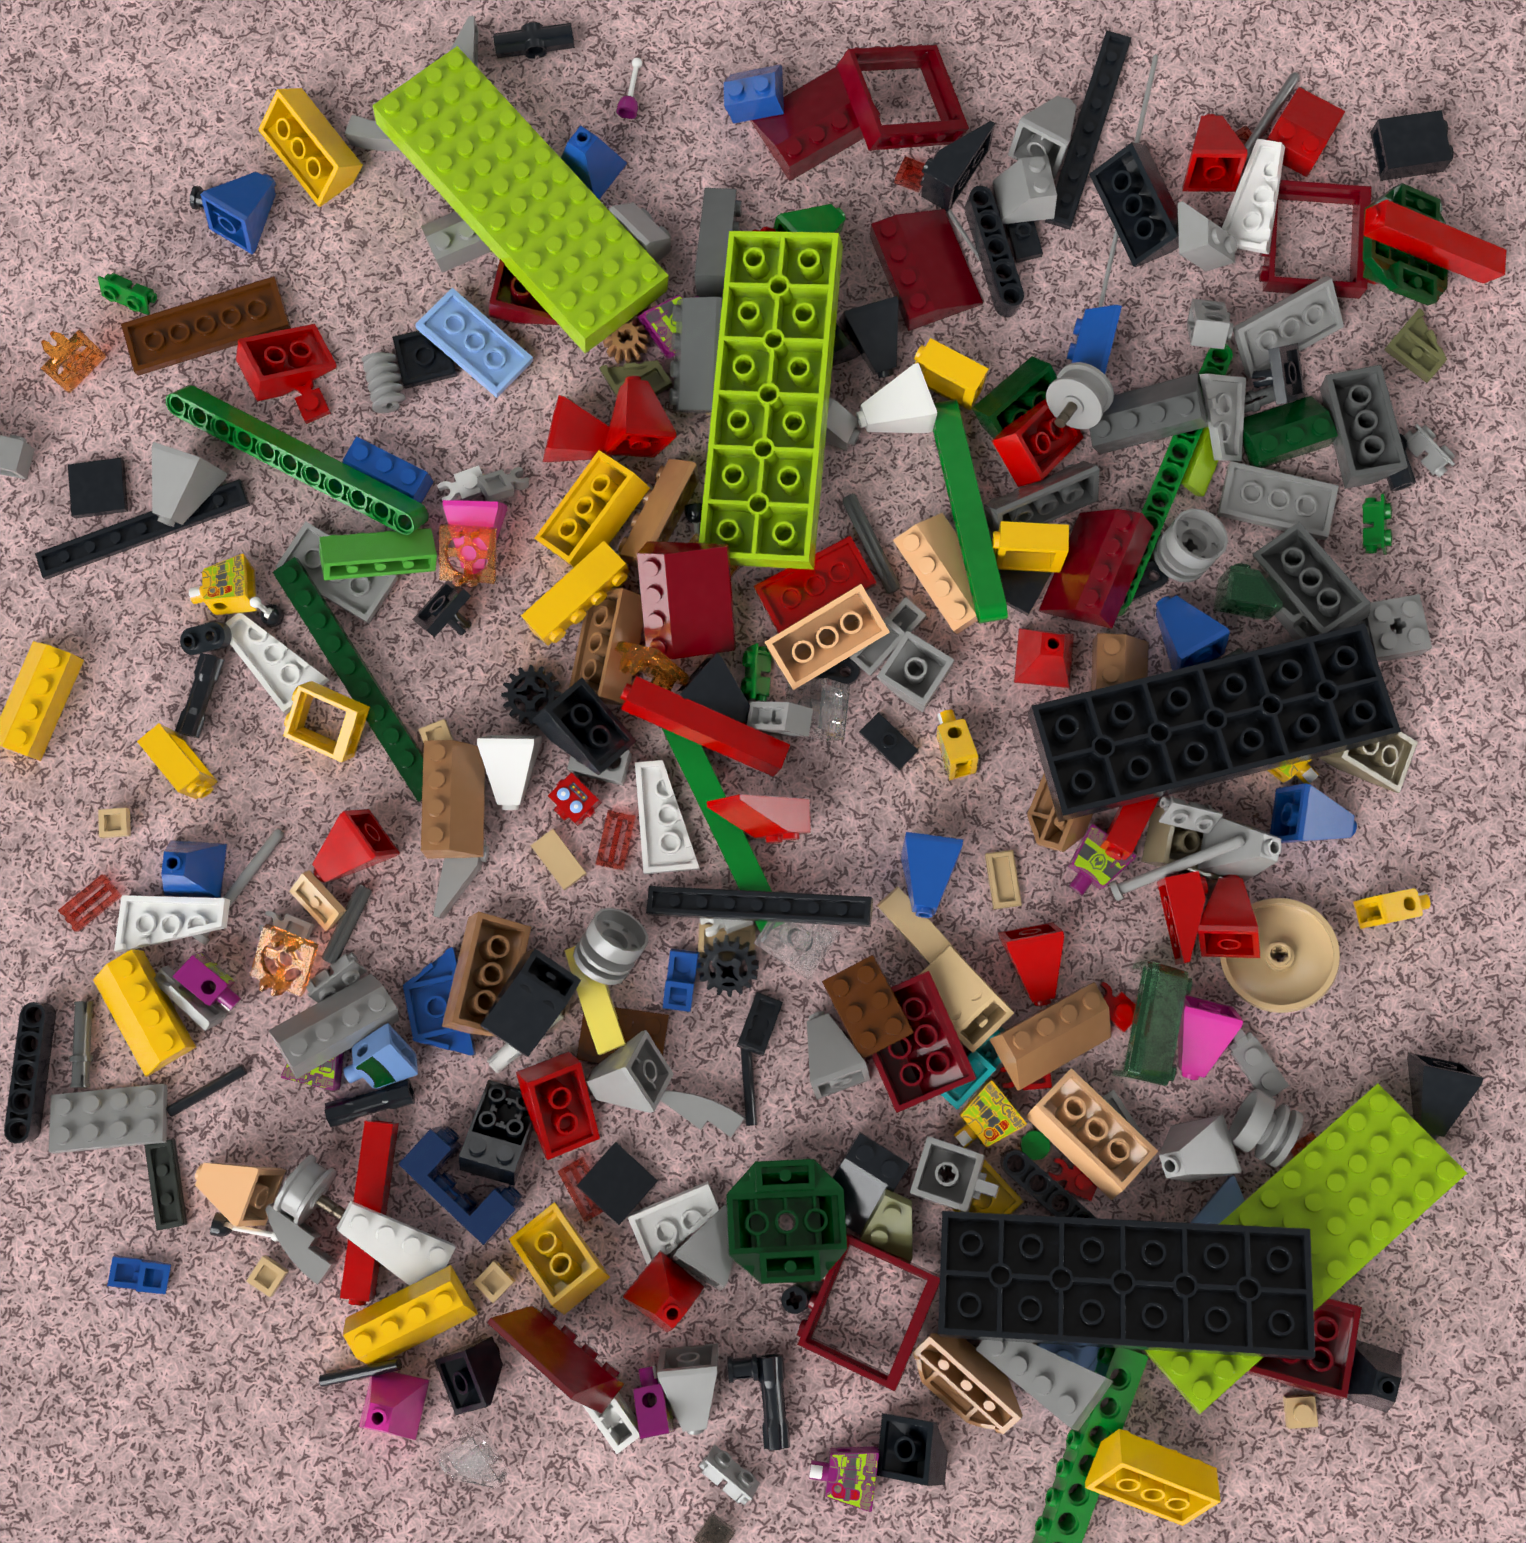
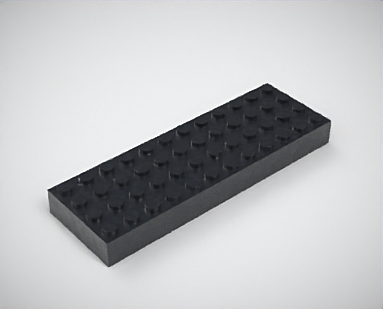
(1212, 722)
(1127, 1284)

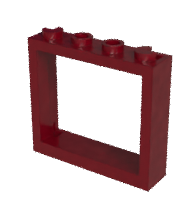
(905, 135)
(1324, 193)
(819, 1300)

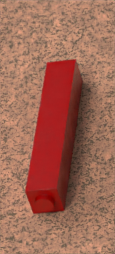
(1434, 242)
(704, 726)
(1127, 829)
(371, 1191)

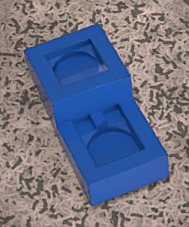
(680, 980)
(139, 1274)

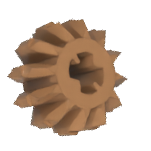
(629, 348)

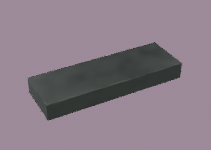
(165, 1185)

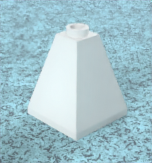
(900, 406)
(509, 765)

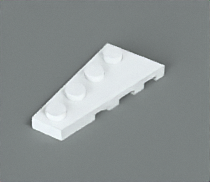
(1255, 201)
(271, 661)
(662, 827)
(161, 919)
(397, 1246)

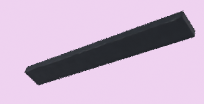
(1089, 128)
(135, 533)
(760, 906)

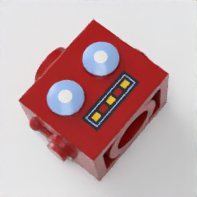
(574, 800)

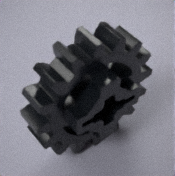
(531, 683)
(727, 976)

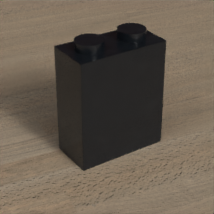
(1411, 145)

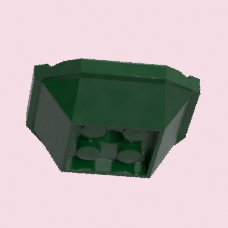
(1400, 270)
(818, 1217)

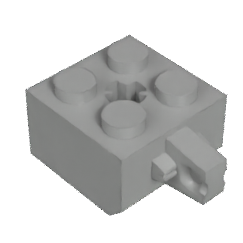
(1410, 626)
(966, 1167)

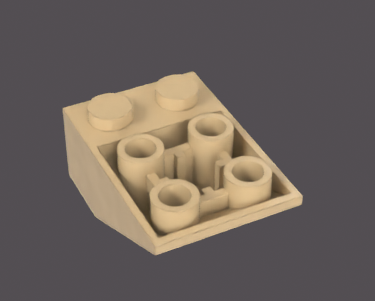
(968, 998)

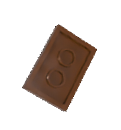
(868, 1006)
(631, 1024)

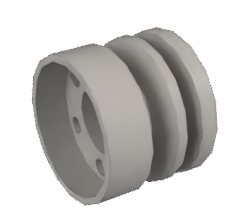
(1190, 545)
(610, 946)
(1268, 1129)

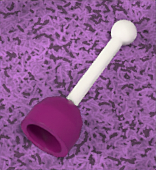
(627, 105)

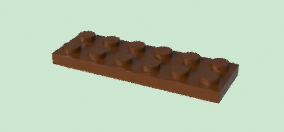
(204, 325)

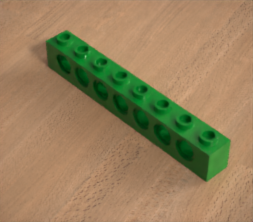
(1081, 1503)

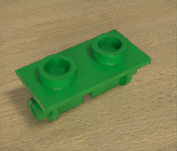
(118, 290)
(1379, 536)
(756, 660)

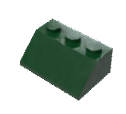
(1015, 395)
(1287, 432)

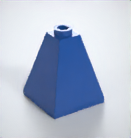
(592, 161)
(240, 208)
(1189, 633)
(1307, 815)
(927, 868)
(193, 869)

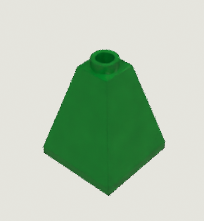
(813, 219)

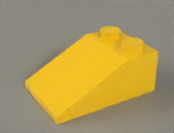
(559, 1259)

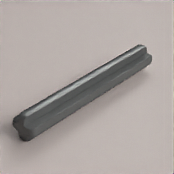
(871, 544)

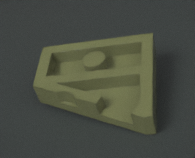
(1417, 348)
(649, 371)
(891, 1225)

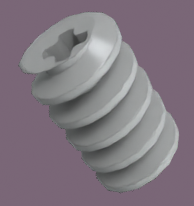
(383, 382)

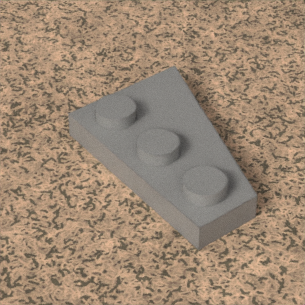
(1225, 414)

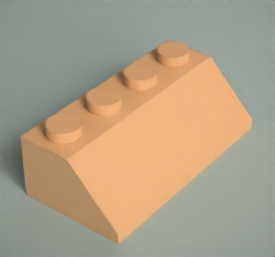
(938, 563)
(827, 637)
(1091, 1134)

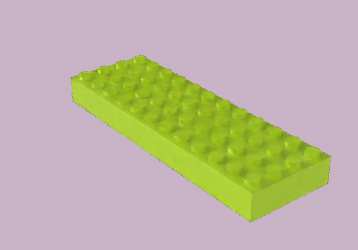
(521, 199)
(771, 397)
(1354, 1193)

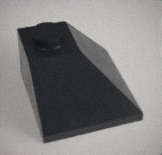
(471, 1375)
(911, 1451)

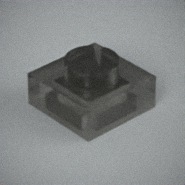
(714, 1531)

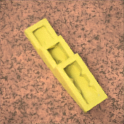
(597, 1010)

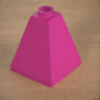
(474, 514)
(1204, 1035)
(394, 1404)

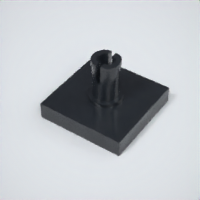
(1283, 374)
(443, 610)

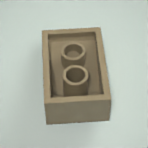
(1378, 763)
(1170, 843)

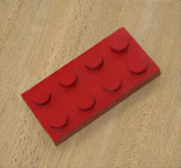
(800, 592)

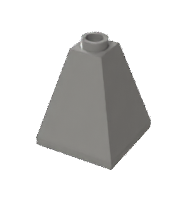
(1045, 132)
(180, 483)
(1256, 855)
(832, 1057)
(632, 1075)
(1199, 1150)
(707, 1252)
(689, 1383)

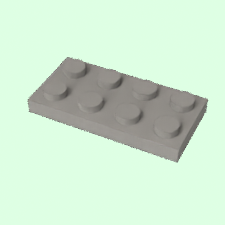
(1296, 319)
(1277, 499)
(356, 595)
(108, 1118)

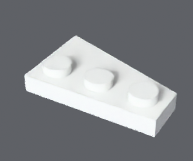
(672, 1220)

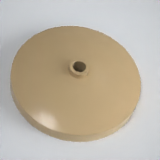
(1308, 965)

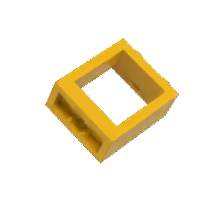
(951, 373)
(1031, 546)
(351, 729)
(177, 762)

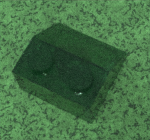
(1246, 593)

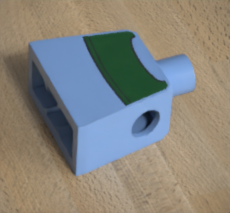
(382, 1059)

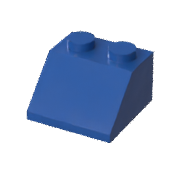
(754, 94)

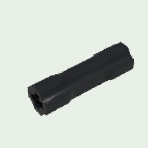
(193, 715)
(349, 1109)
(775, 1425)

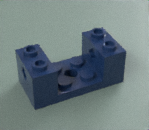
(424, 1165)

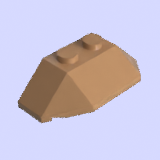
(1045, 825)
(967, 1382)

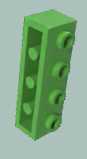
(377, 554)

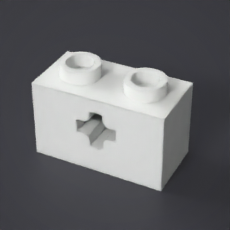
(616, 1423)

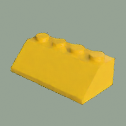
(309, 145)
(592, 509)
(575, 594)
(38, 699)
(143, 1011)
(408, 1317)
(1153, 1478)

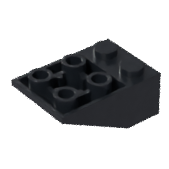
(530, 1001)
(497, 1135)

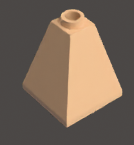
(240, 1190)

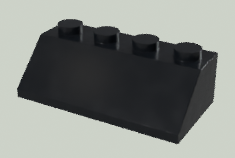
(1138, 204)

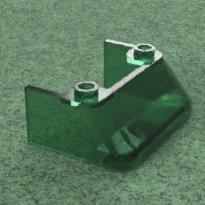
(1155, 1023)

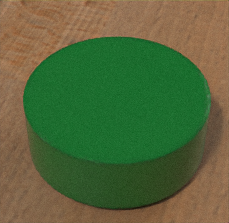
(1035, 1145)

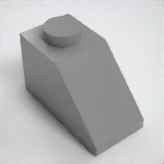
(841, 426)

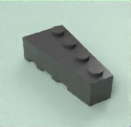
(717, 218)

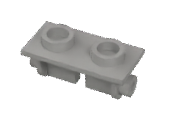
(1436, 457)
(1188, 816)
(345, 973)
(740, 1483)

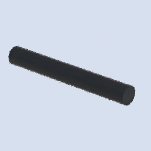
(748, 1087)
(206, 1090)
(360, 1372)

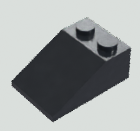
(954, 166)
(585, 727)
(864, 1176)

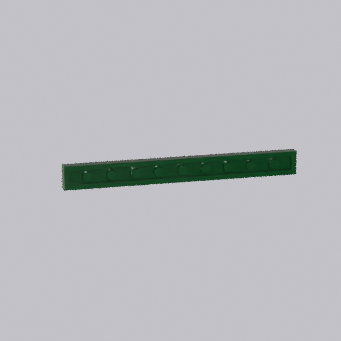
(353, 672)

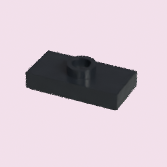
(1024, 241)
(888, 741)
(759, 1024)

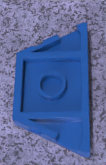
(427, 1002)

